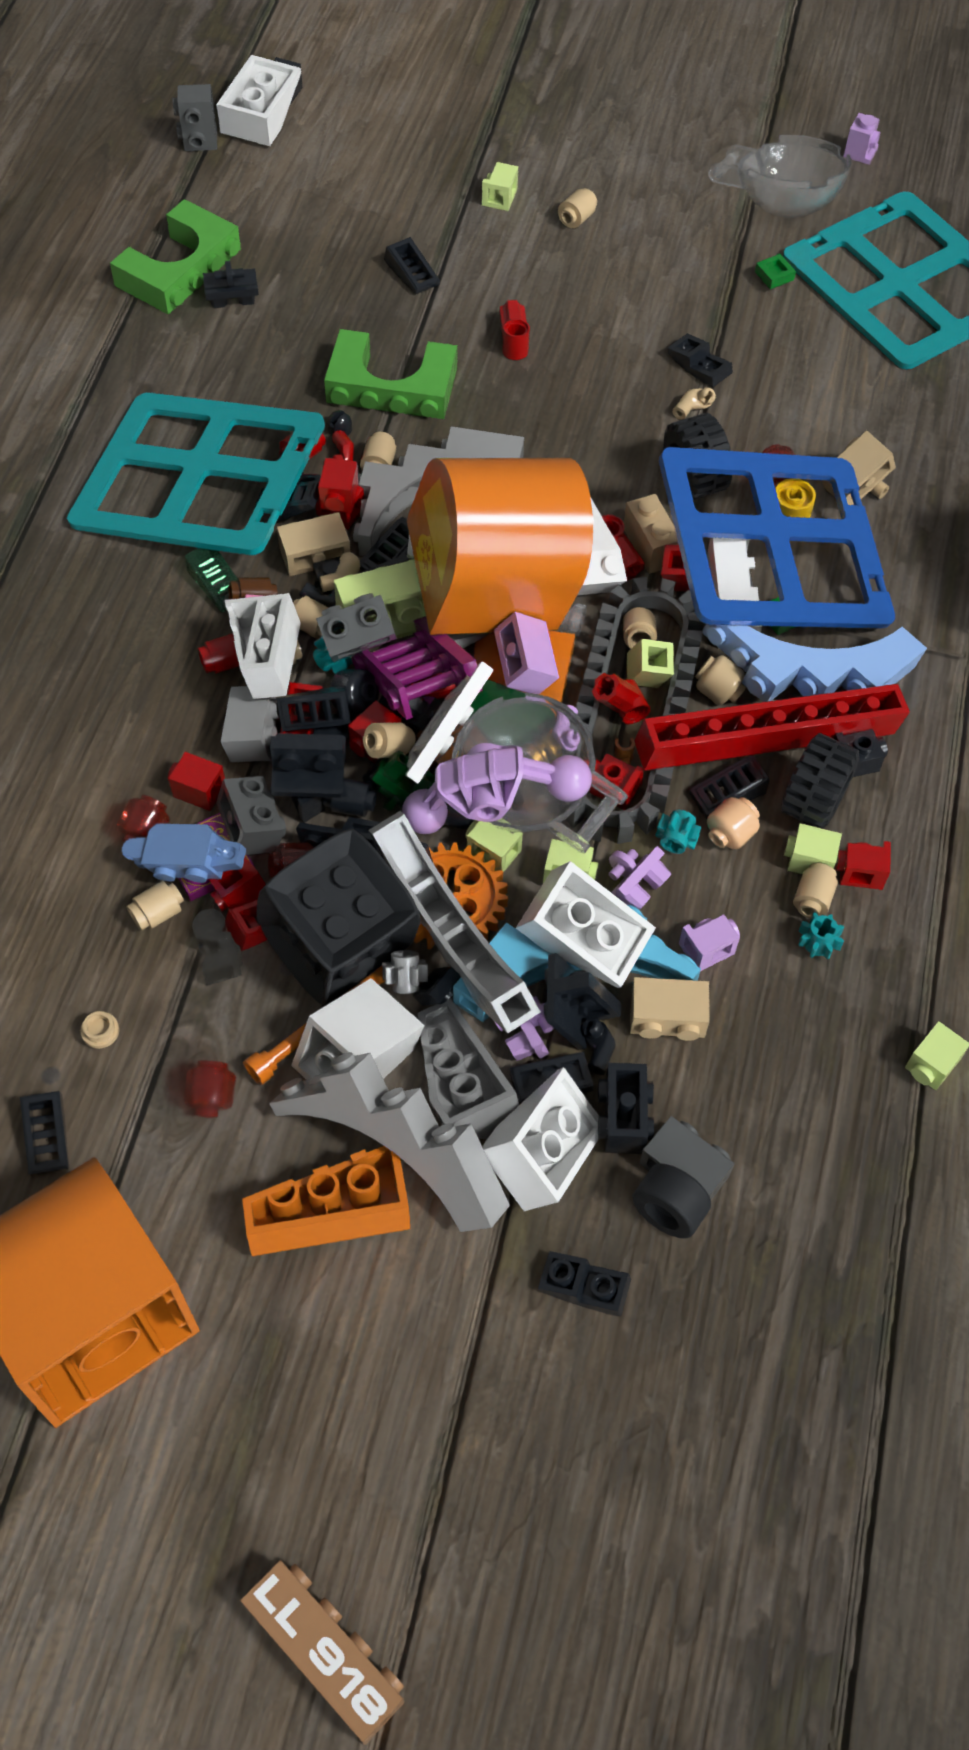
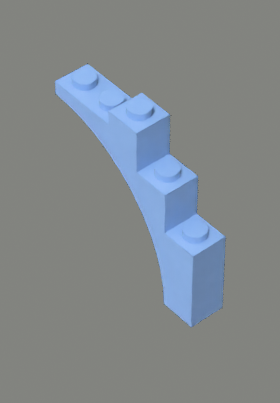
(777, 664)

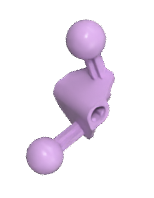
(486, 782)

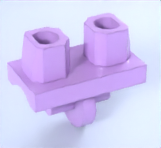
(648, 868)
(528, 1040)

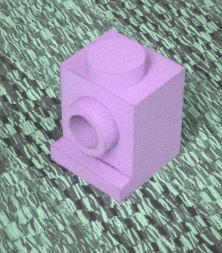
(863, 139)
(710, 941)

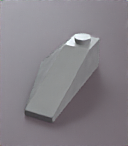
(461, 1073)

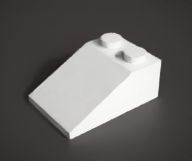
(258, 100)
(606, 561)
(586, 925)
(544, 1142)

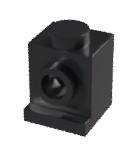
(871, 750)

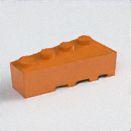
(331, 1205)

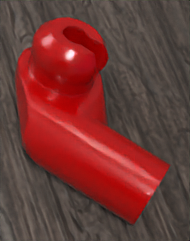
(344, 445)

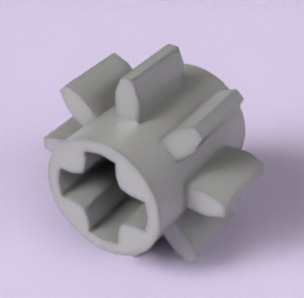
(405, 971)

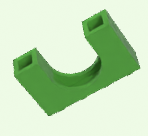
(170, 283)
(421, 394)

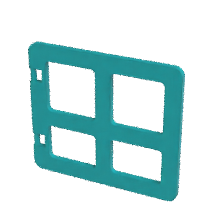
(894, 280)
(195, 467)

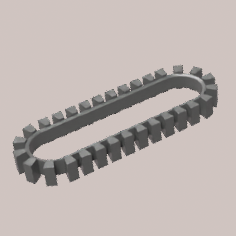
(599, 661)

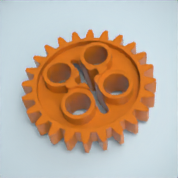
(483, 899)

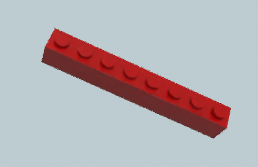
(767, 726)

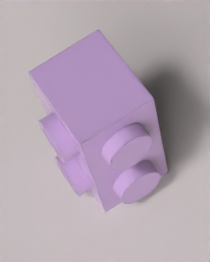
(526, 653)

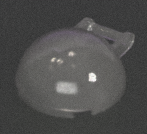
(786, 176)
(544, 732)

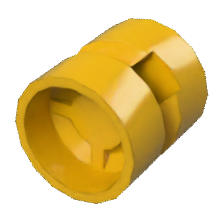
(796, 497)

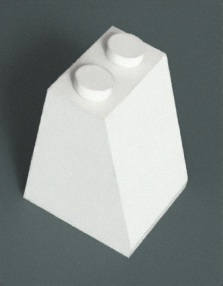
(358, 1023)

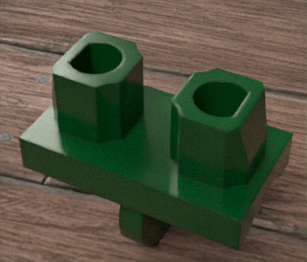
(395, 783)

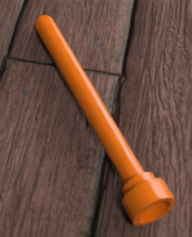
(263, 1065)

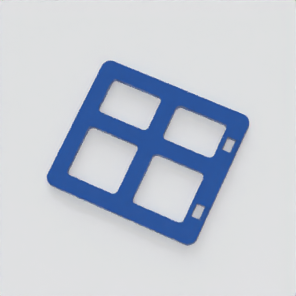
(775, 532)

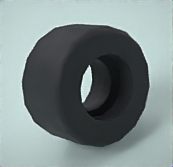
(672, 1200)

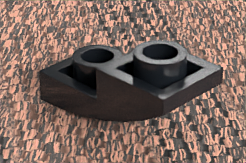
(584, 1284)

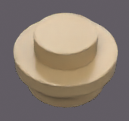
(99, 1029)

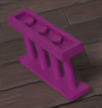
(439, 649)

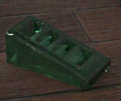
(204, 561)

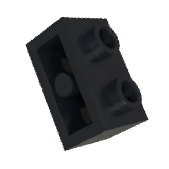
(626, 1108)

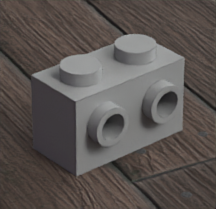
(249, 726)

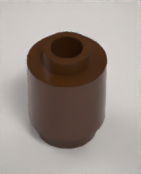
(251, 586)

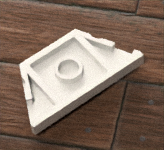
(453, 711)

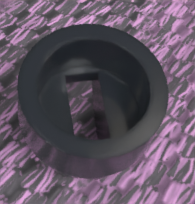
(342, 422)

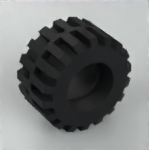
(700, 433)
(820, 781)

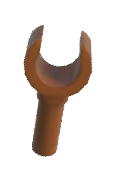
(624, 754)

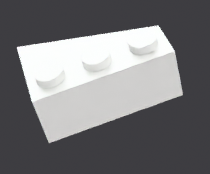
(731, 570)
(265, 641)

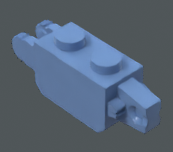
(184, 852)

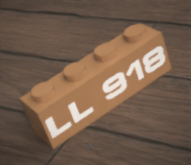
(323, 1651)

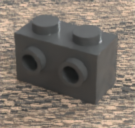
(197, 117)
(357, 632)
(250, 814)

